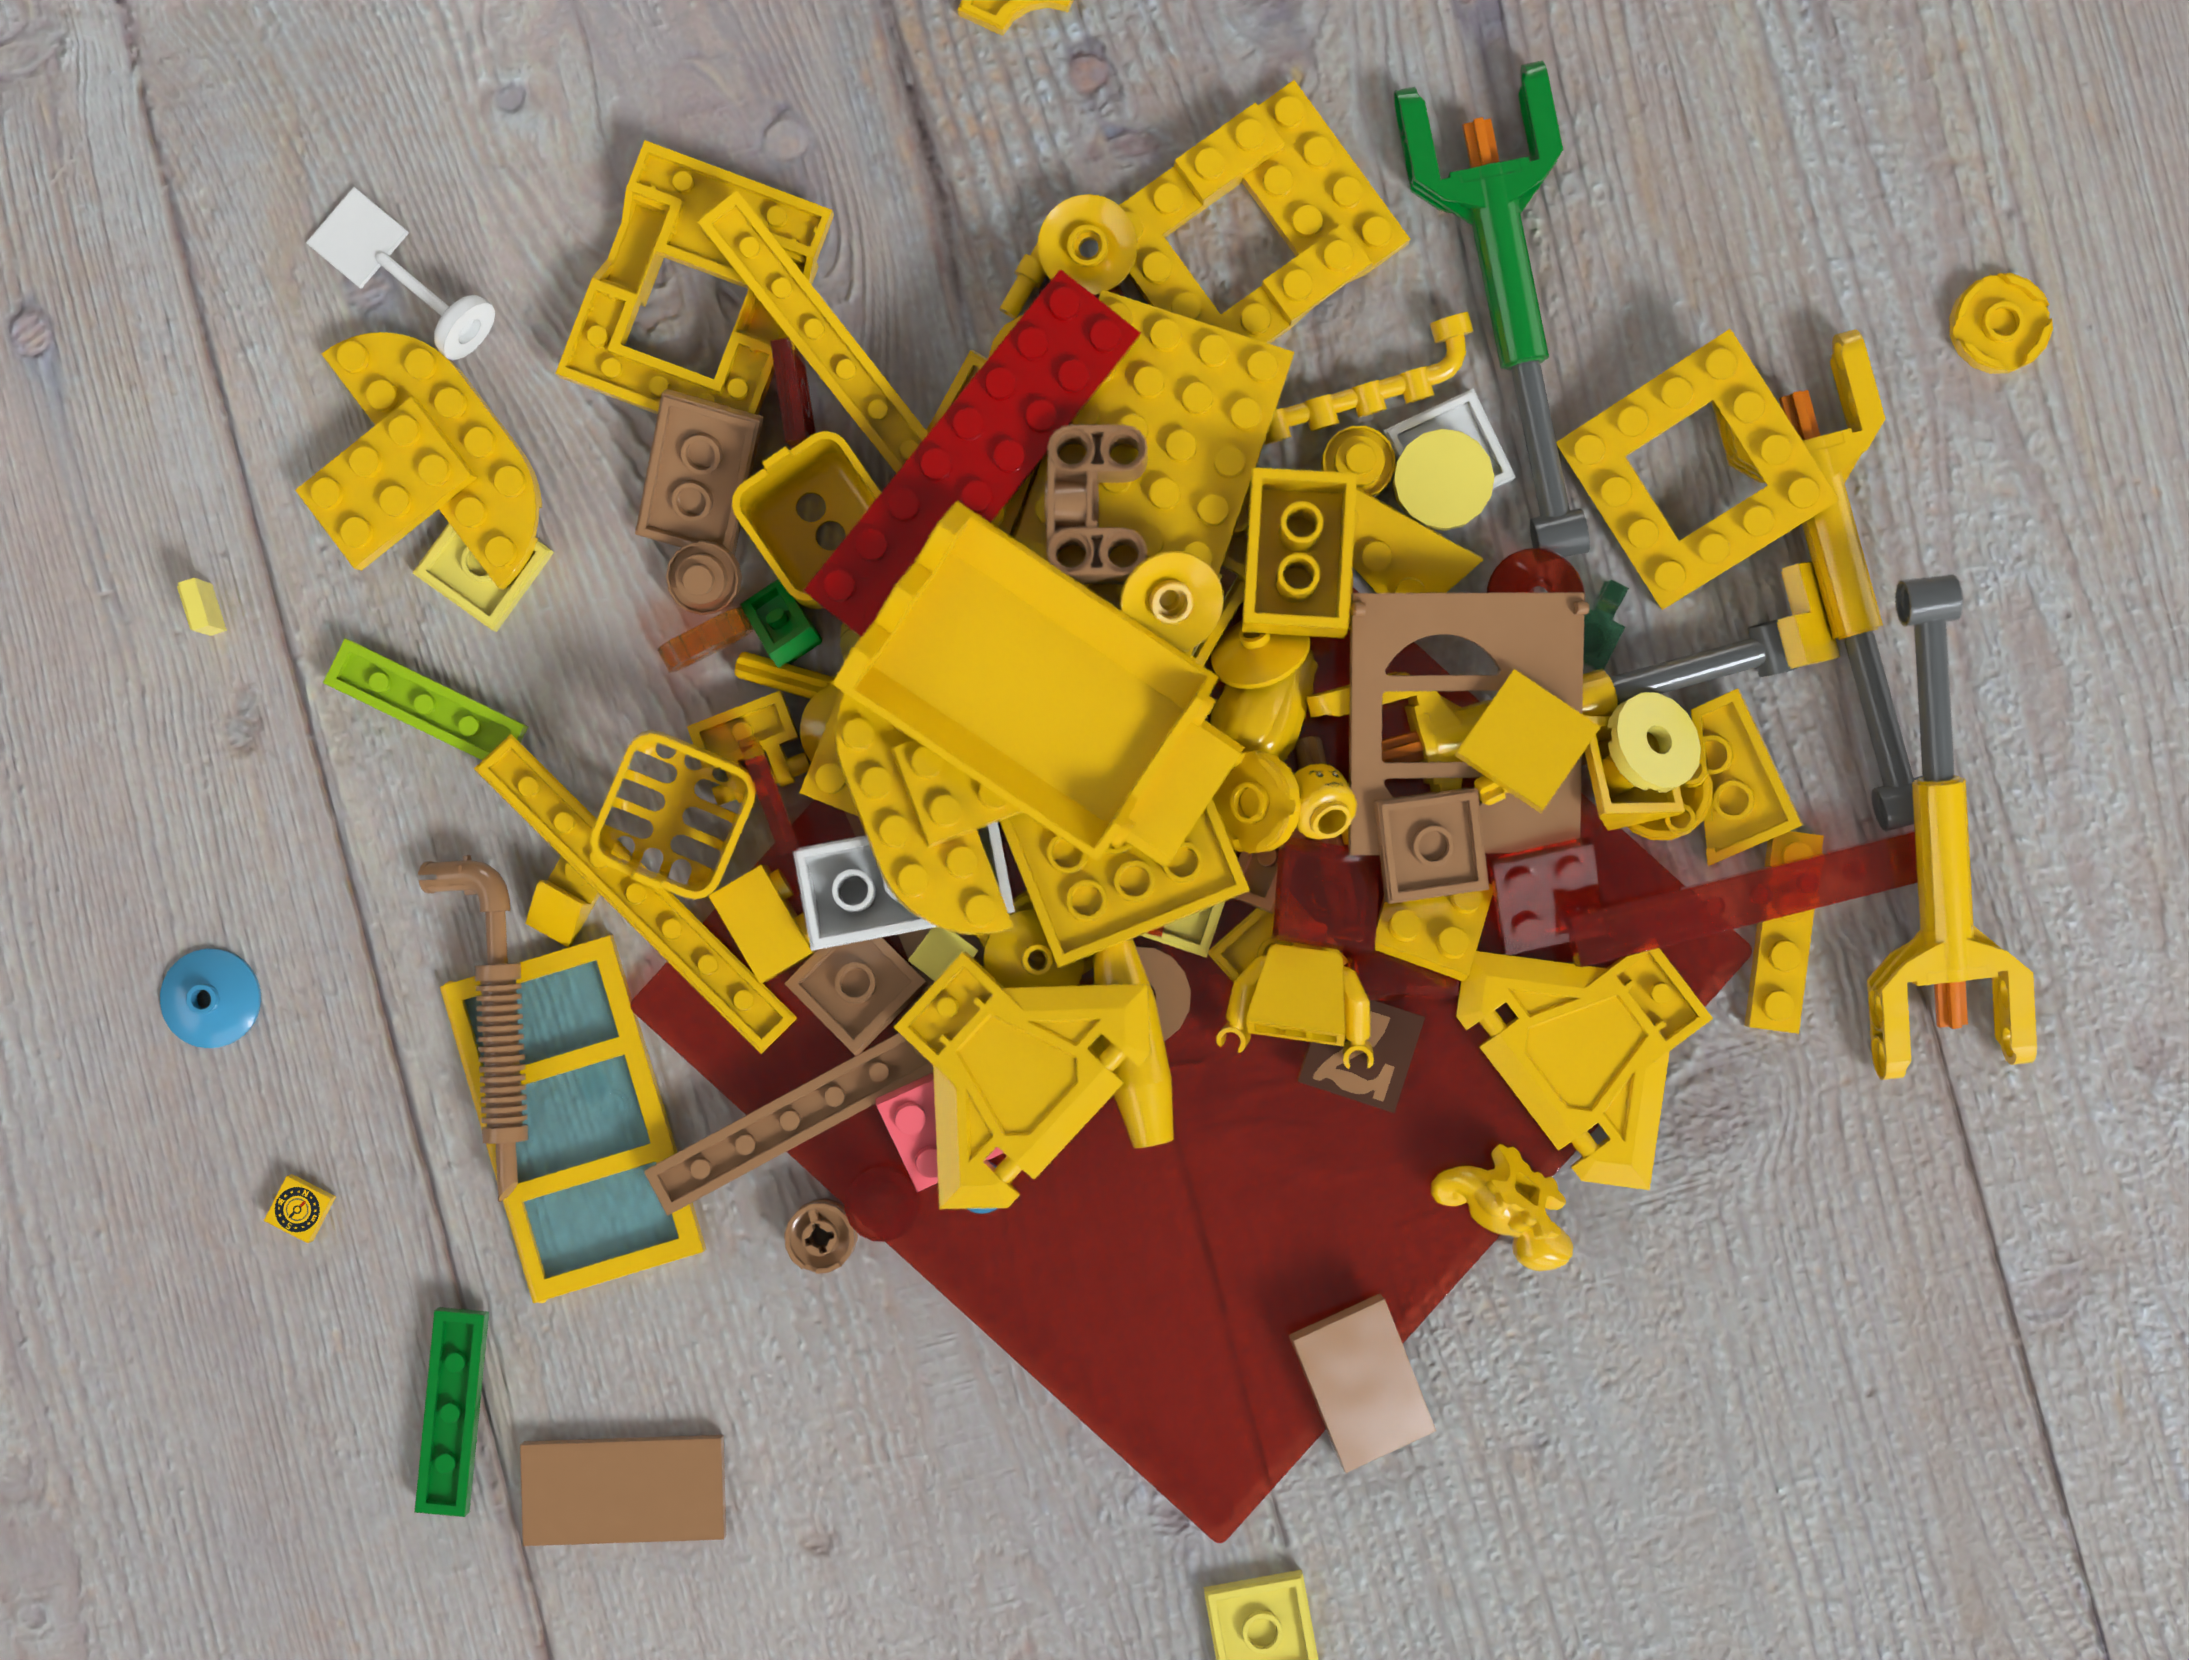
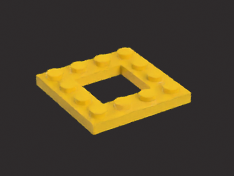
(1793, 479)

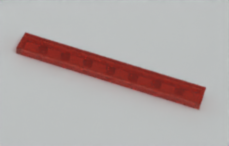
(1742, 899)

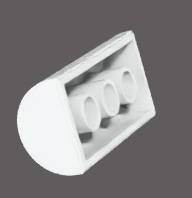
(850, 900)

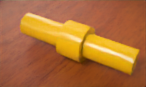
(1029, 275)

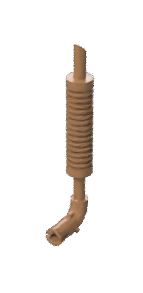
(498, 1010)

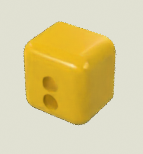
(770, 499)

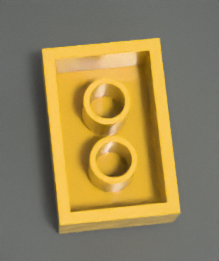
(1299, 552)

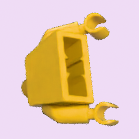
(1301, 997)

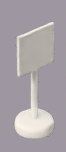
(361, 239)

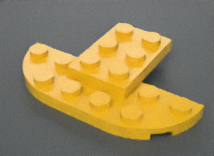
(426, 453)
(922, 823)

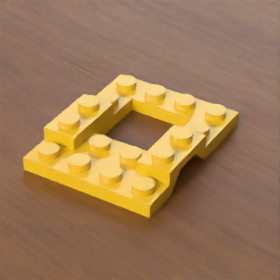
(1304, 189)
(660, 222)

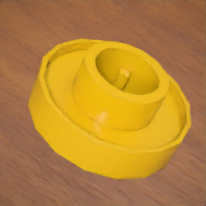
(1361, 452)

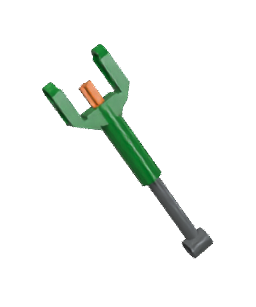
(1492, 201)

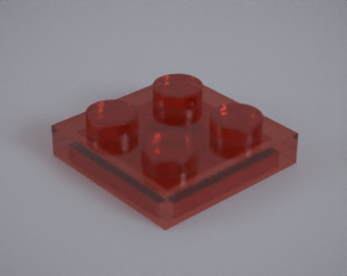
(1540, 889)

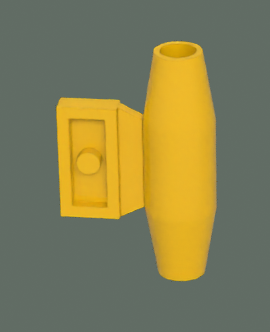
(1146, 1089)

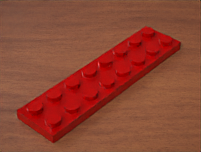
(980, 444)

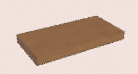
(623, 1490)

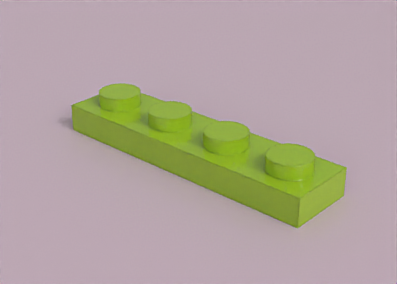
(420, 701)

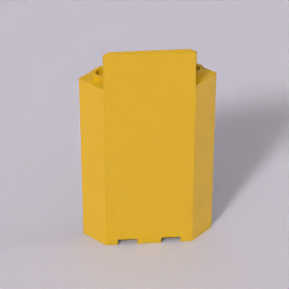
(1043, 693)

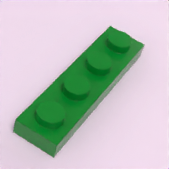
(451, 1411)

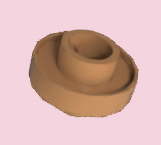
(703, 577)

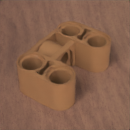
(1074, 500)

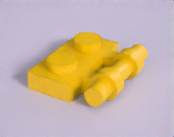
(764, 718)

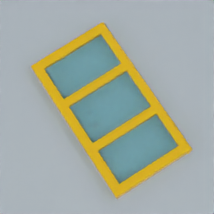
(592, 1125)

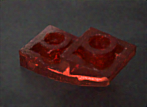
(1393, 978)

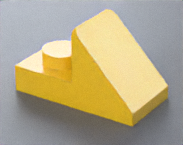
(561, 904)

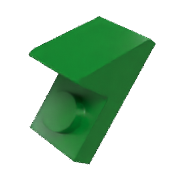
(781, 624)

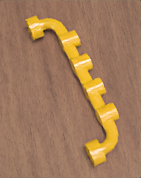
(1370, 396)

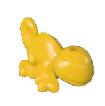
(1512, 1204)

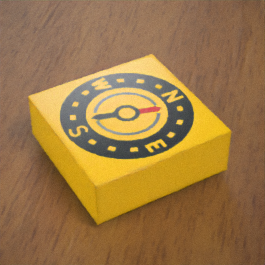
(299, 1208)

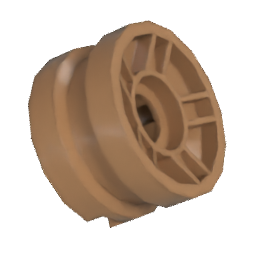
(800, 1241)

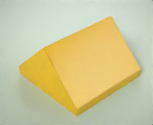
(1616, 798)

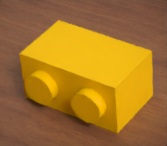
(764, 921)

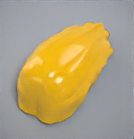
(1267, 716)

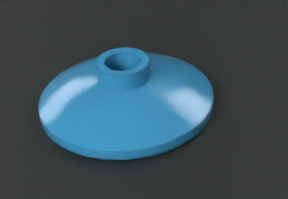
(233, 995)

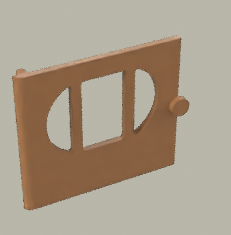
(1519, 631)

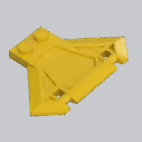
(1586, 1050)
(1017, 1071)

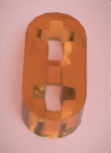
(705, 639)

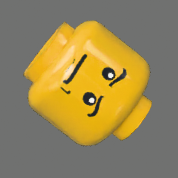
(1325, 802)

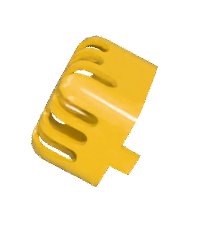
(669, 820)

